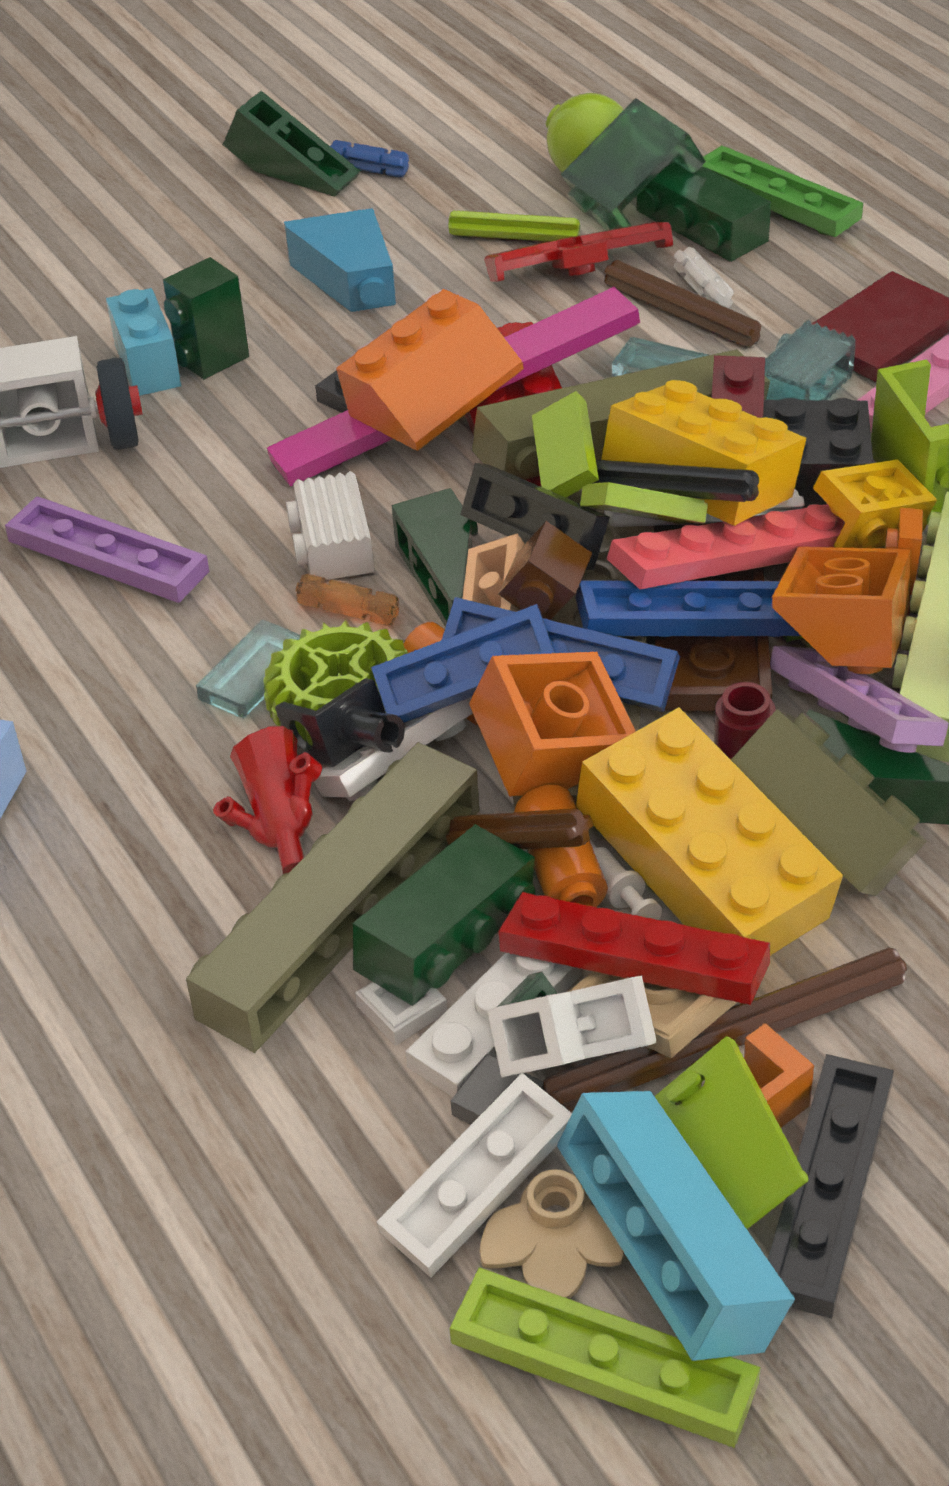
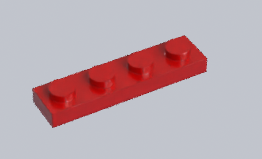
(636, 946)

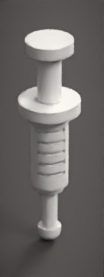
(625, 887)

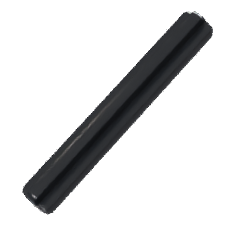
(682, 480)

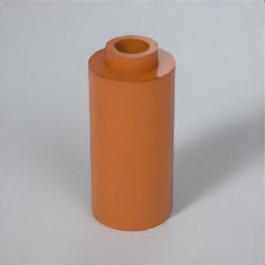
(564, 872)

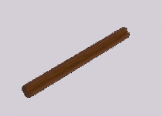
(777, 1009)

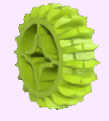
(324, 666)

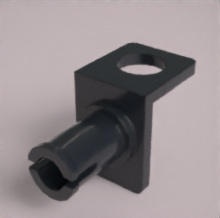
(344, 724)

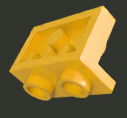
(871, 499)

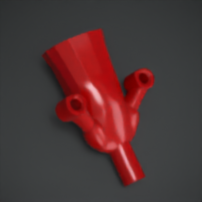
(277, 790)

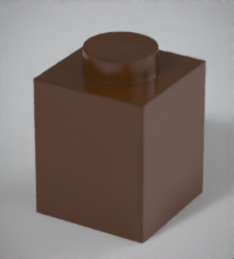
(545, 572)

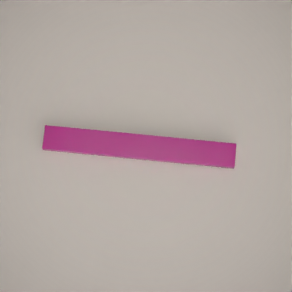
(536, 345)

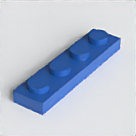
(681, 609)
(637, 669)

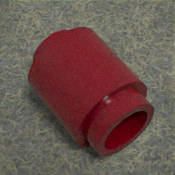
(740, 715)

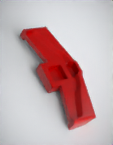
(578, 252)

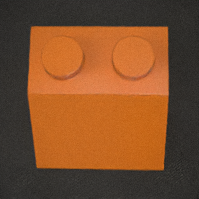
(547, 716)

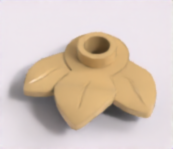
(547, 1244)

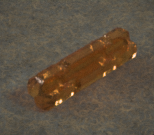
(347, 599)

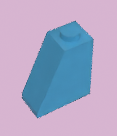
(343, 258)

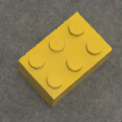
(691, 429)

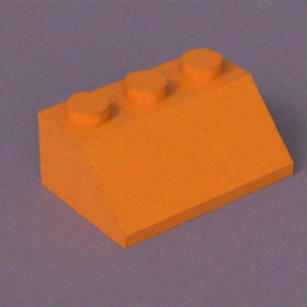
(427, 370)
(848, 603)

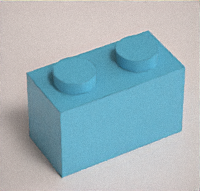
(143, 341)

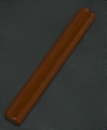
(683, 303)

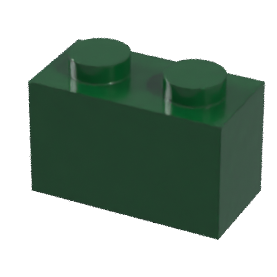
(206, 317)

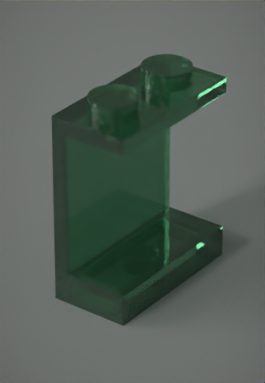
(626, 161)

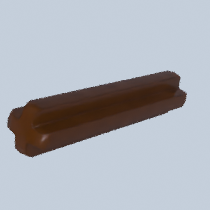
(529, 828)

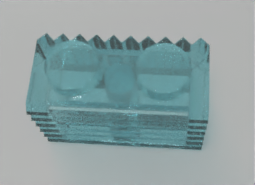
(810, 363)

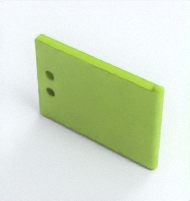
(733, 1132)

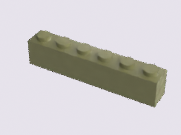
(506, 429)
(309, 915)

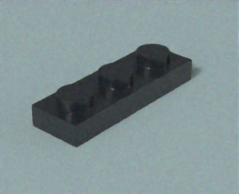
(521, 507)

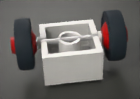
(49, 406)

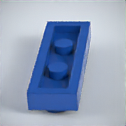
(453, 667)

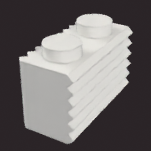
(332, 527)

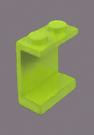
(904, 433)

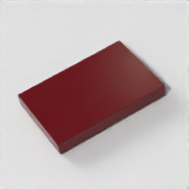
(890, 322)

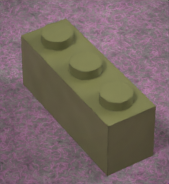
(830, 800)

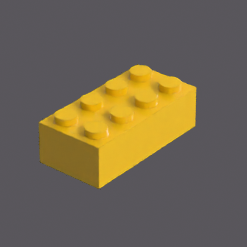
(706, 835)

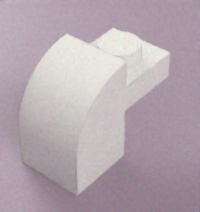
(571, 1026)

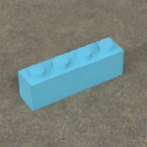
(674, 1225)

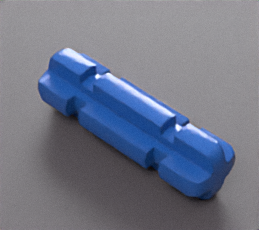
(373, 158)

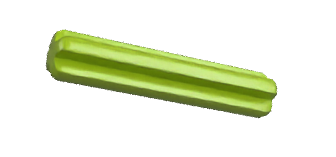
(512, 226)

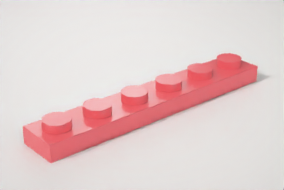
(721, 547)

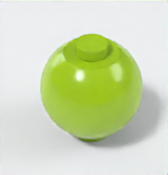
(577, 125)

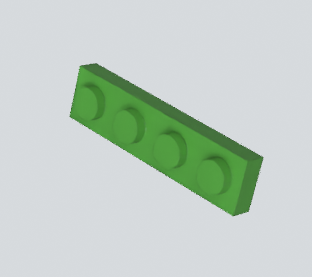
(789, 194)

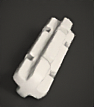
(703, 277)

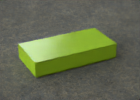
(565, 446)
(644, 503)

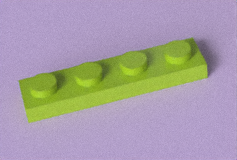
(604, 1356)

